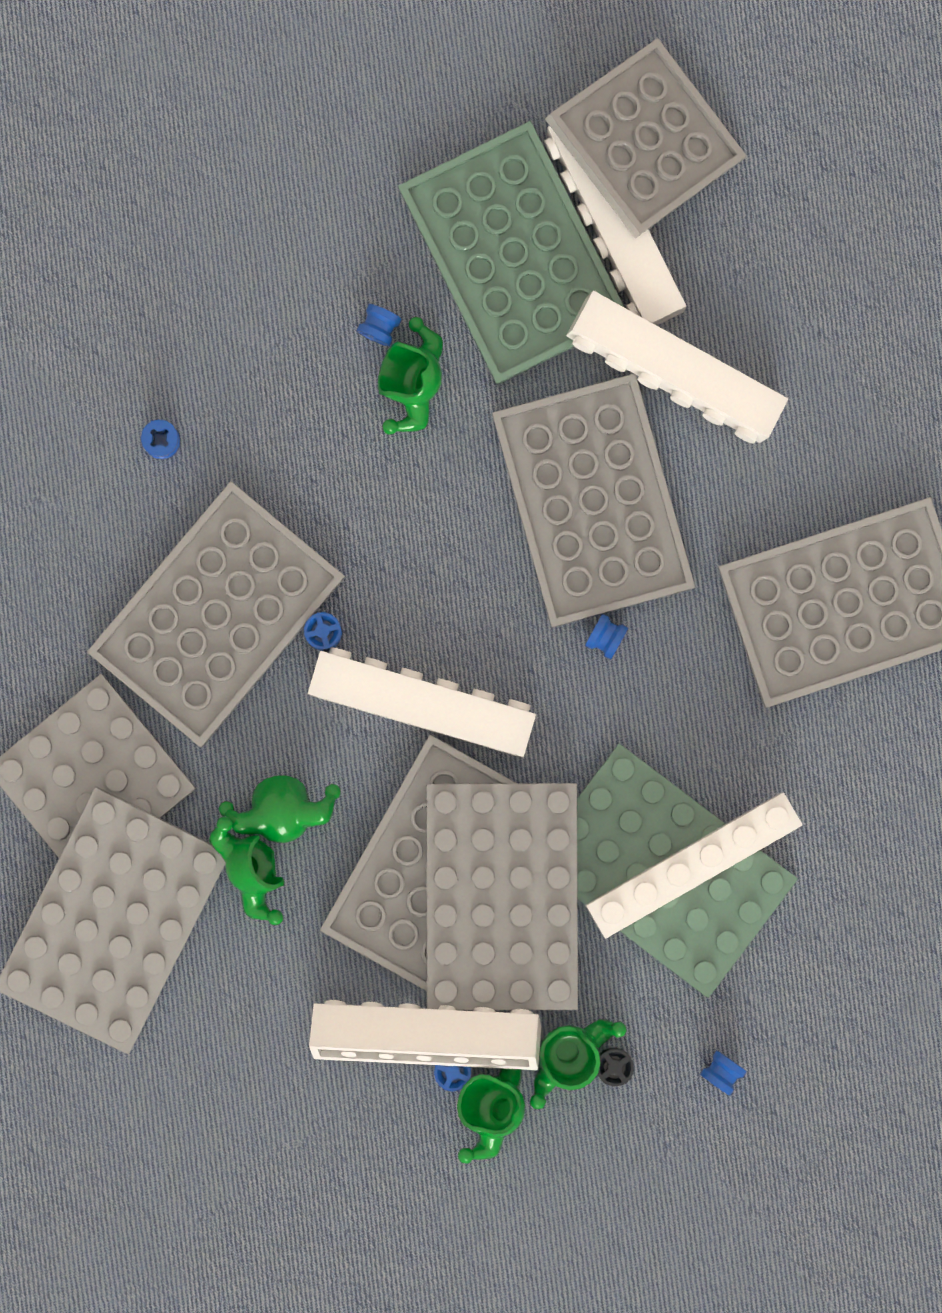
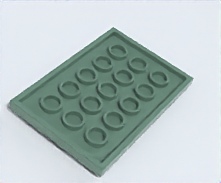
(508, 249)
(636, 819)

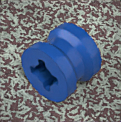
(379, 325)
(165, 444)
(321, 626)
(606, 636)
(723, 1072)
(450, 1077)

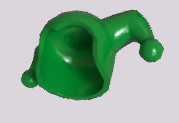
(412, 377)
(281, 810)
(249, 869)
(571, 1057)
(492, 1109)

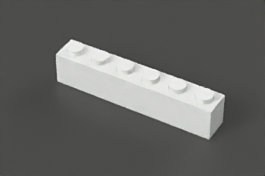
(635, 261)
(677, 368)
(421, 703)
(693, 865)
(425, 1035)

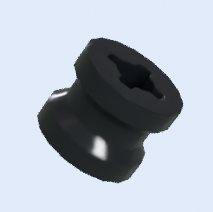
(618, 1071)

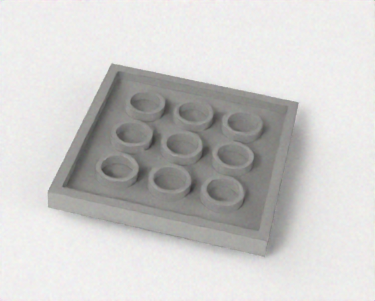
(645, 137)
(87, 746)

